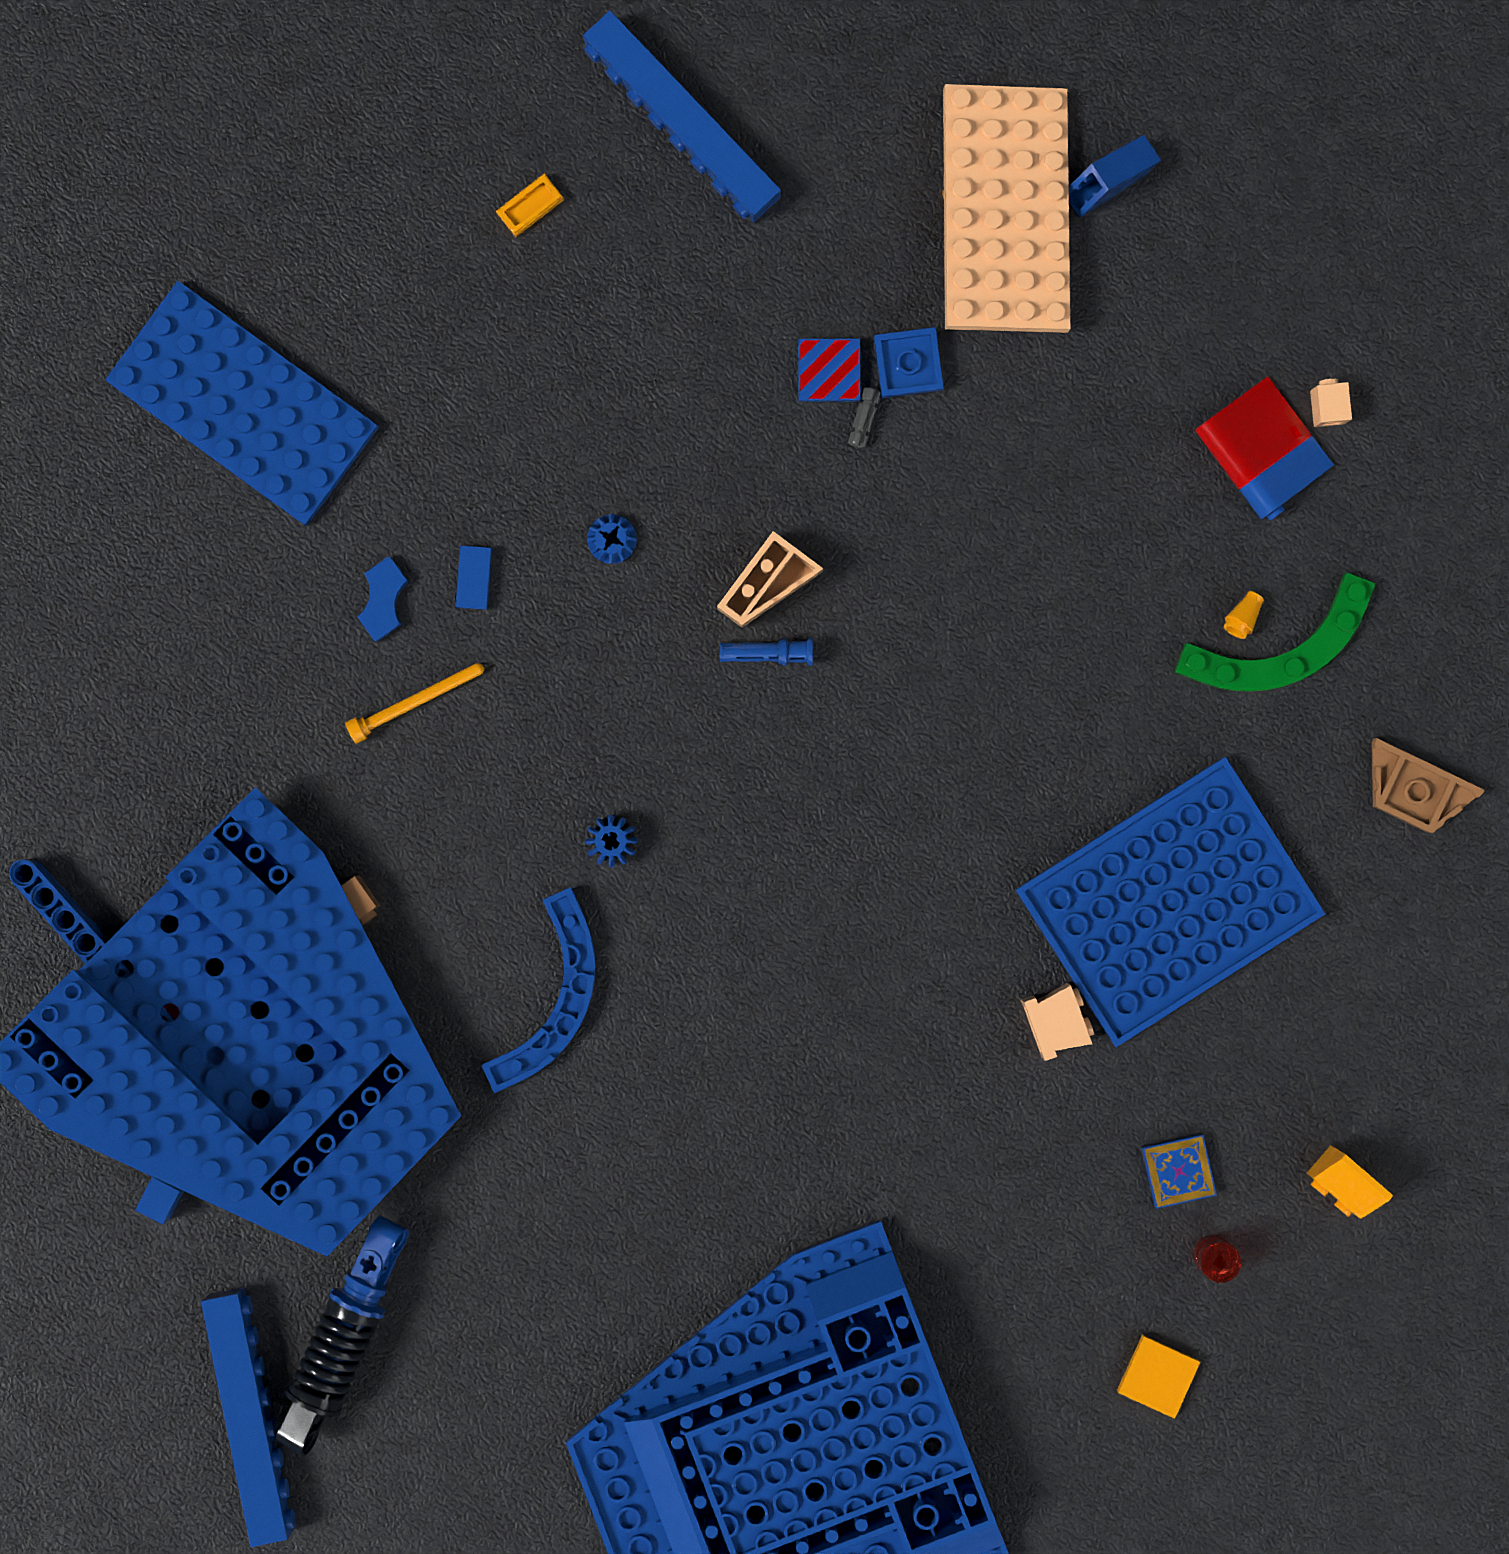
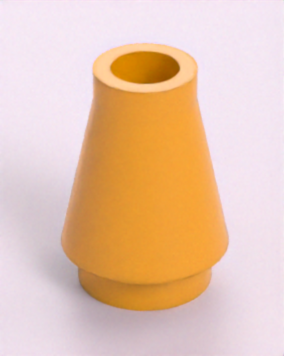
(1243, 617)

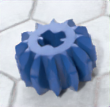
(621, 838)

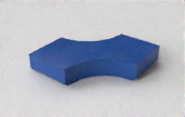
(385, 585)

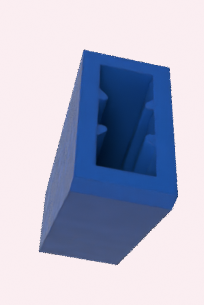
(1112, 175)

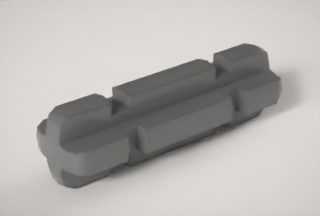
(864, 417)

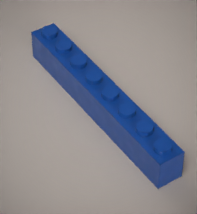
(681, 117)
(248, 1417)

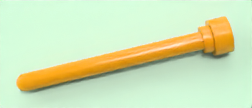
(362, 727)

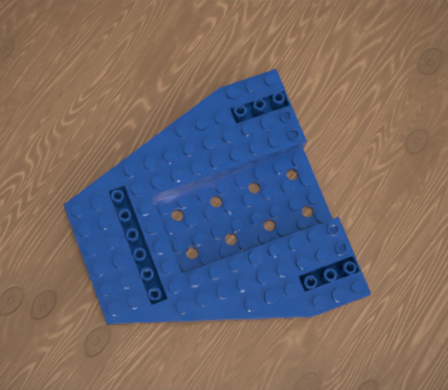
(141, 1089)
(786, 1352)

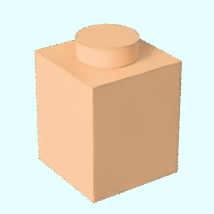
(1330, 403)

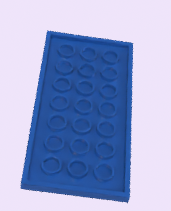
(242, 403)

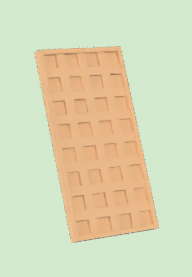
(1006, 208)

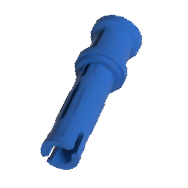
(781, 652)

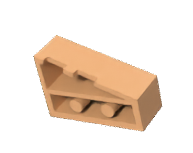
(768, 579)

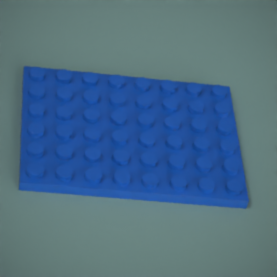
(1170, 901)

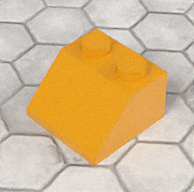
(1347, 1183)

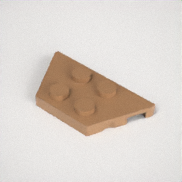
(1416, 788)

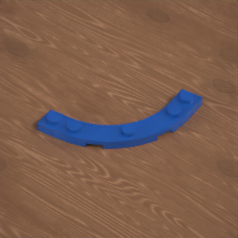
(572, 1001)

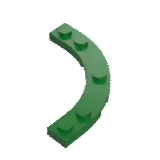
(1293, 665)

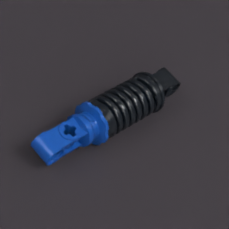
(341, 1338)

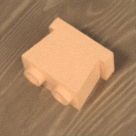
(1058, 1021)

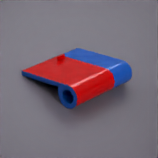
(1264, 448)

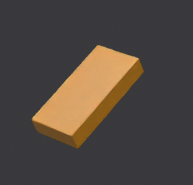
(530, 205)

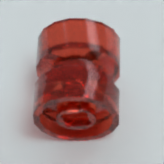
(1217, 1258)

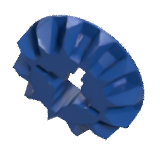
(614, 553)

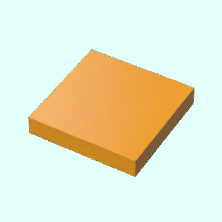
(1158, 1376)

